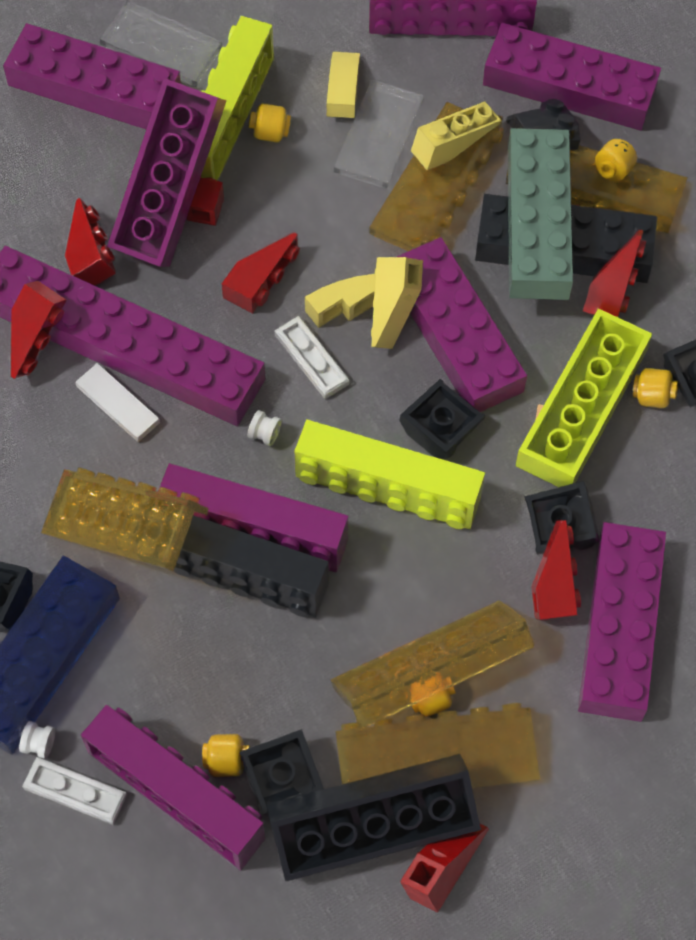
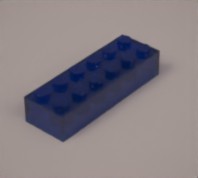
(49, 643)

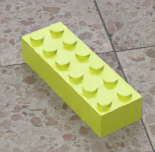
(238, 81)
(583, 400)
(388, 474)

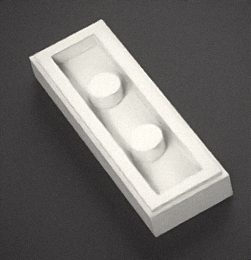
(311, 357)
(117, 402)
(74, 790)

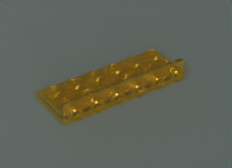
(641, 191)
(426, 199)
(121, 517)
(433, 663)
(494, 745)

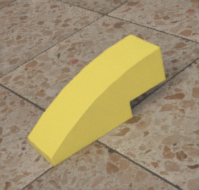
(343, 84)
(346, 296)

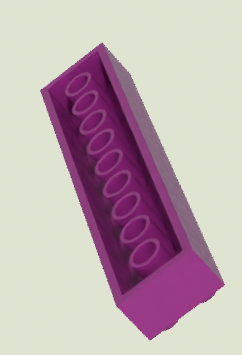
(139, 341)

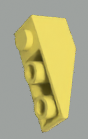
(451, 135)
(396, 291)

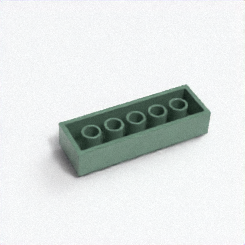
(539, 214)

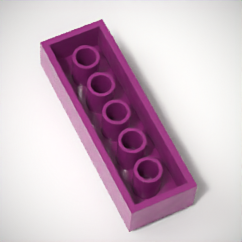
(449, 16)
(86, 75)
(577, 75)
(166, 173)
(463, 331)
(264, 514)
(622, 622)
(174, 786)

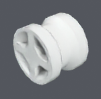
(264, 428)
(37, 739)

